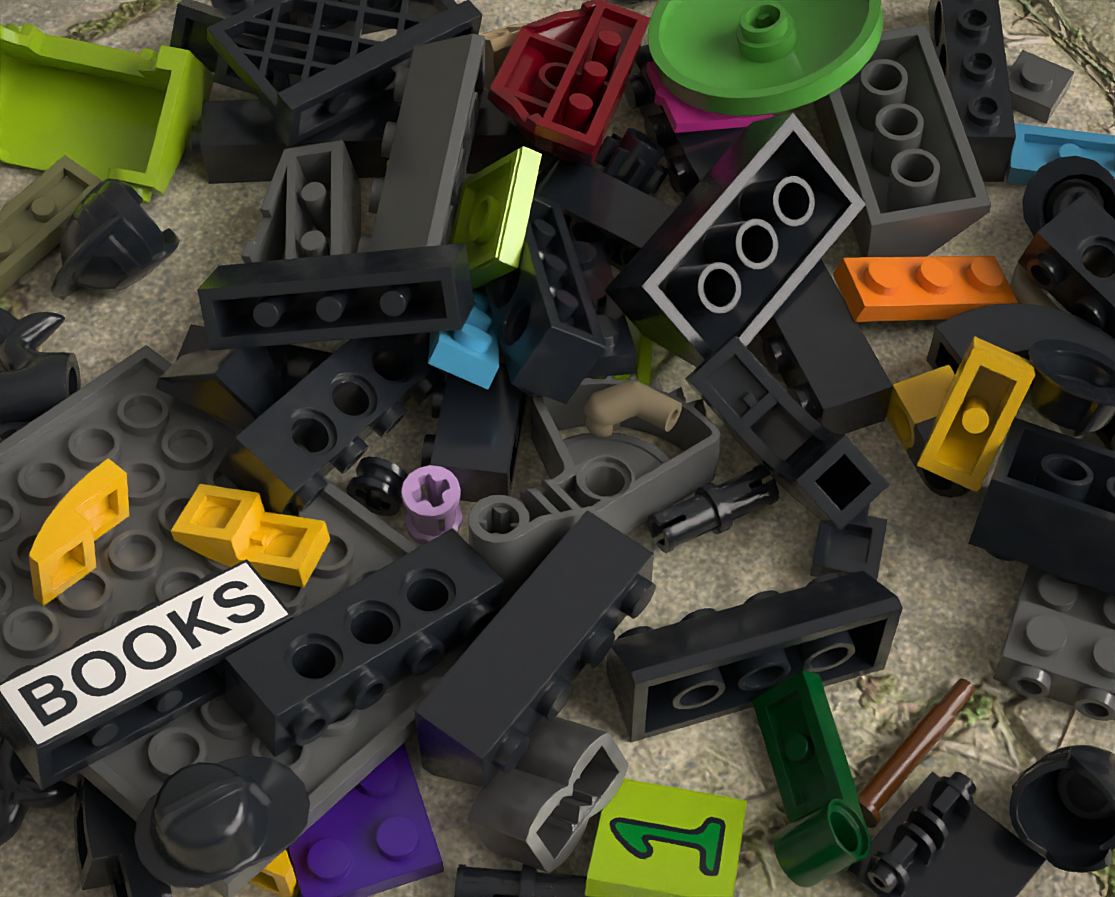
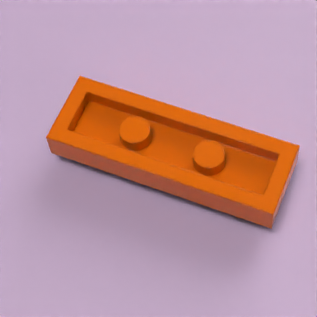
(920, 286)

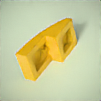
(234, 527)
(66, 541)

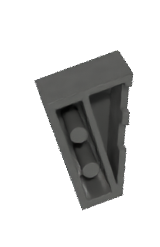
(309, 206)

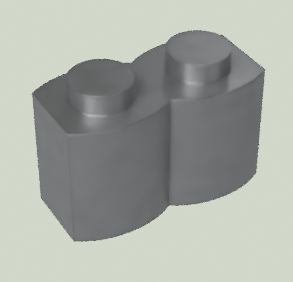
(551, 793)

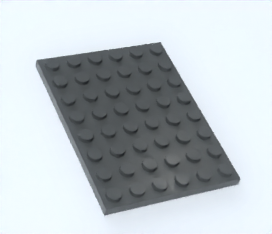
(166, 455)

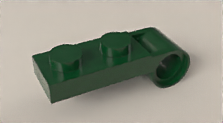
(813, 780)

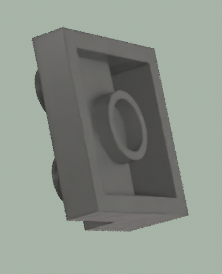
(1062, 645)

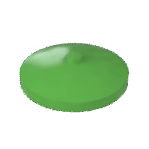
(760, 52)

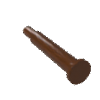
(911, 751)

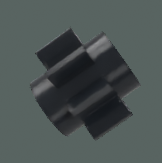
(633, 160)

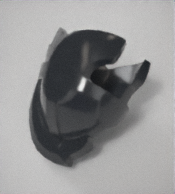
(110, 242)
(1068, 807)

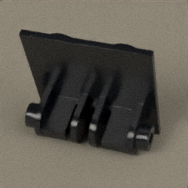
(945, 848)

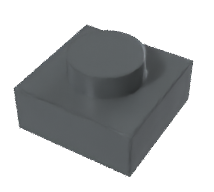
(1037, 85)

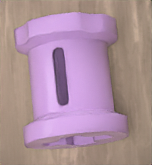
(439, 503)

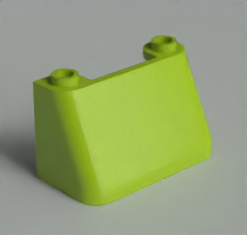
(98, 106)

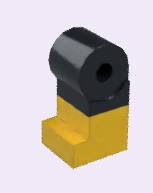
(912, 415)

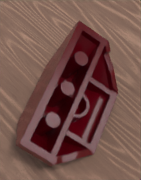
(569, 77)

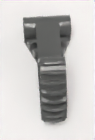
(609, 476)

